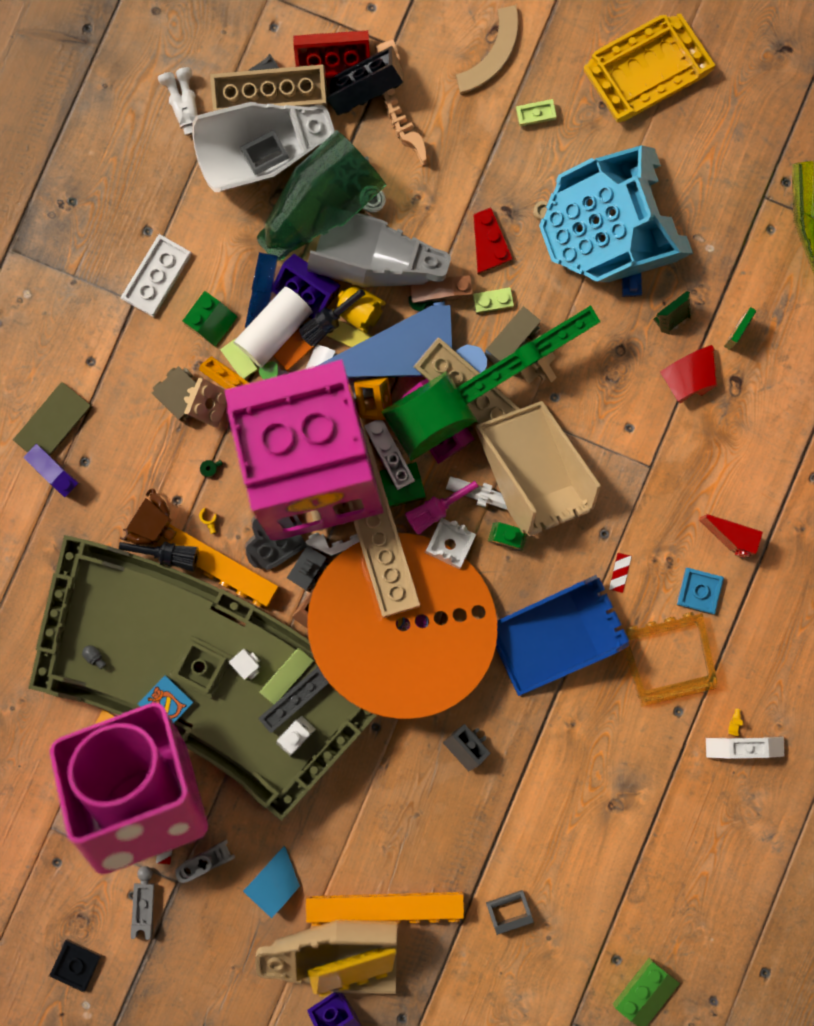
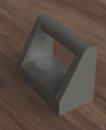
(261, 148)
(514, 922)

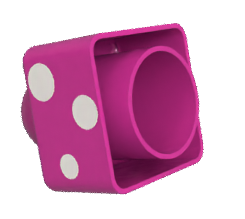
(127, 789)

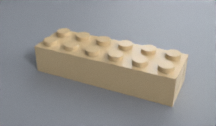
(280, 86)

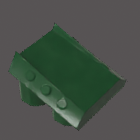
(674, 313)

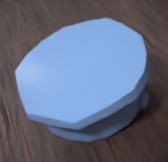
(474, 356)

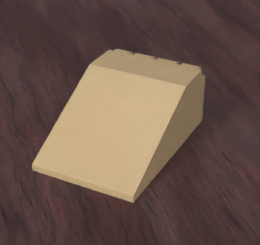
(537, 469)

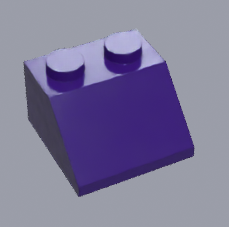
(333, 1011)

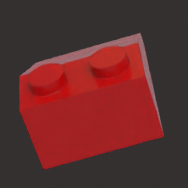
(735, 537)

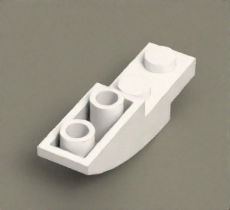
(389, 454)

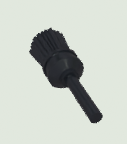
(326, 320)
(168, 554)

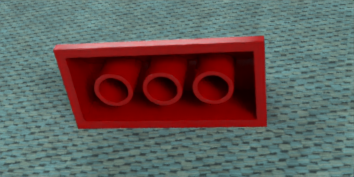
(333, 50)

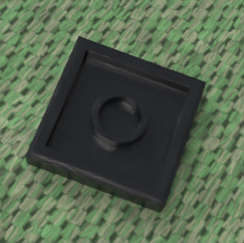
(75, 965)

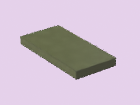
(53, 420)

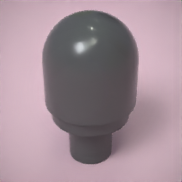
(93, 656)

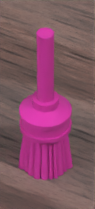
(435, 509)

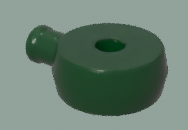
(213, 465)

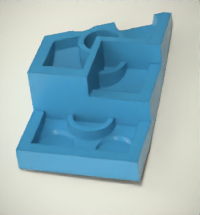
(274, 884)

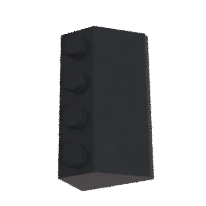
(364, 81)

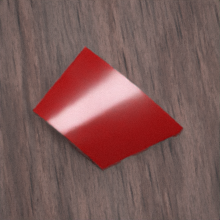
(692, 374)

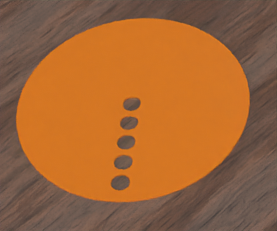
(393, 669)

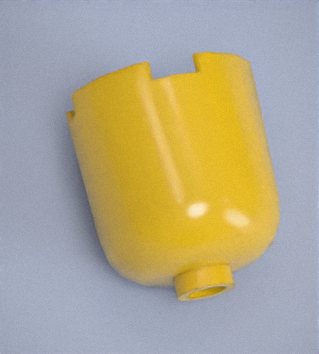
(364, 311)

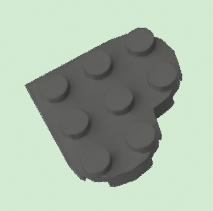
(270, 553)

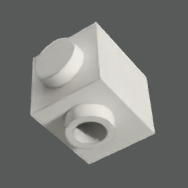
(246, 664)

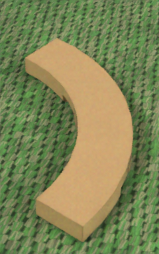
(496, 57)

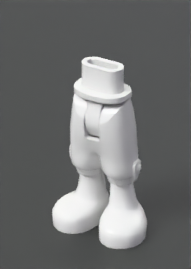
(184, 105)

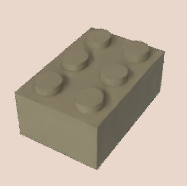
(514, 335)

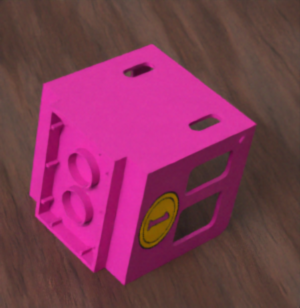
(302, 449)

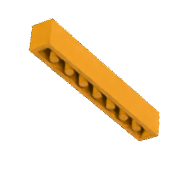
(226, 570)
(385, 907)

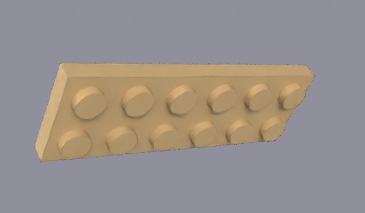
(443, 358)

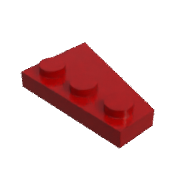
(489, 242)

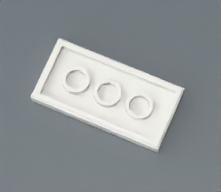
(156, 275)

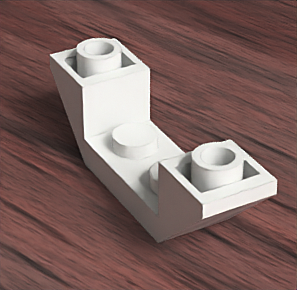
(319, 543)
(745, 747)

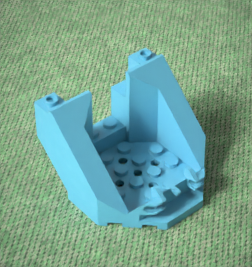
(635, 235)

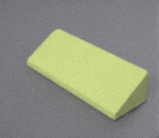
(286, 676)

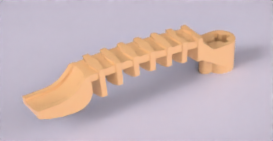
(410, 139)

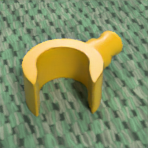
(210, 524)
(734, 723)

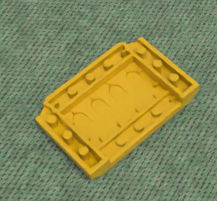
(647, 66)

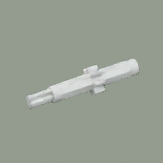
(482, 493)

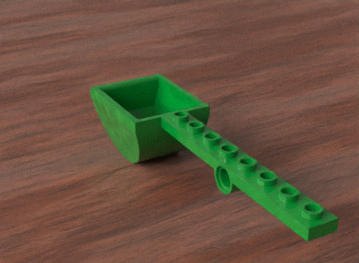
(442, 408)

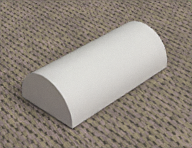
(273, 326)

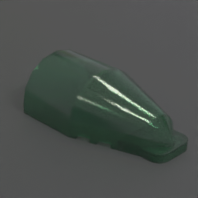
(320, 196)

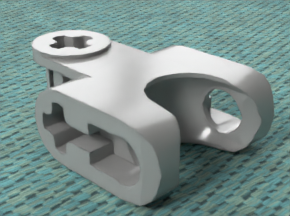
(215, 857)

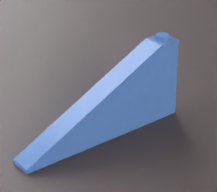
(398, 347)

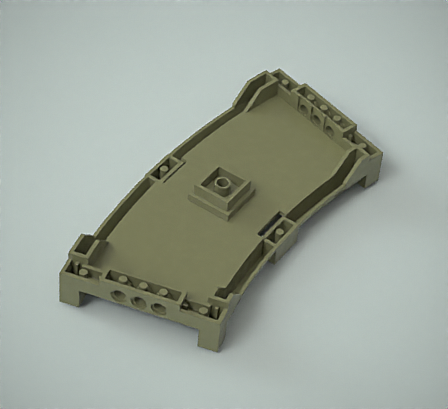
(161, 624)

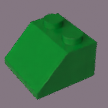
(209, 318)
(406, 494)

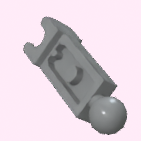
(143, 904)

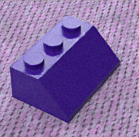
(313, 288)

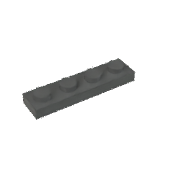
(293, 700)

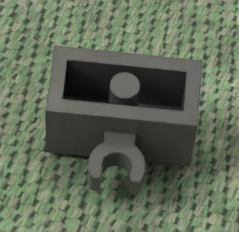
(307, 568)
(467, 747)

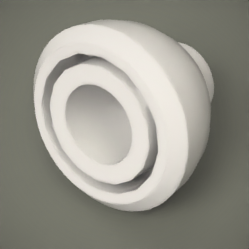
(376, 203)

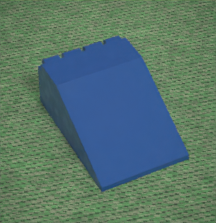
(559, 635)

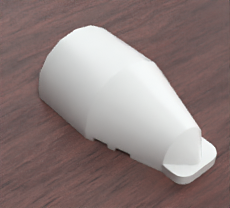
(223, 132)

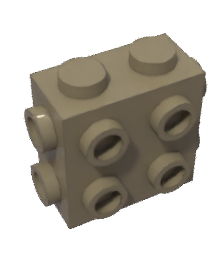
(173, 390)

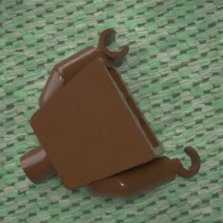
(150, 522)

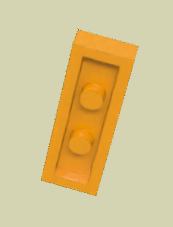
(221, 374)

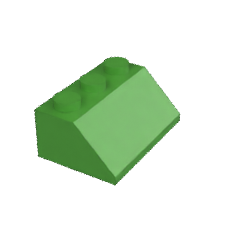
(645, 993)

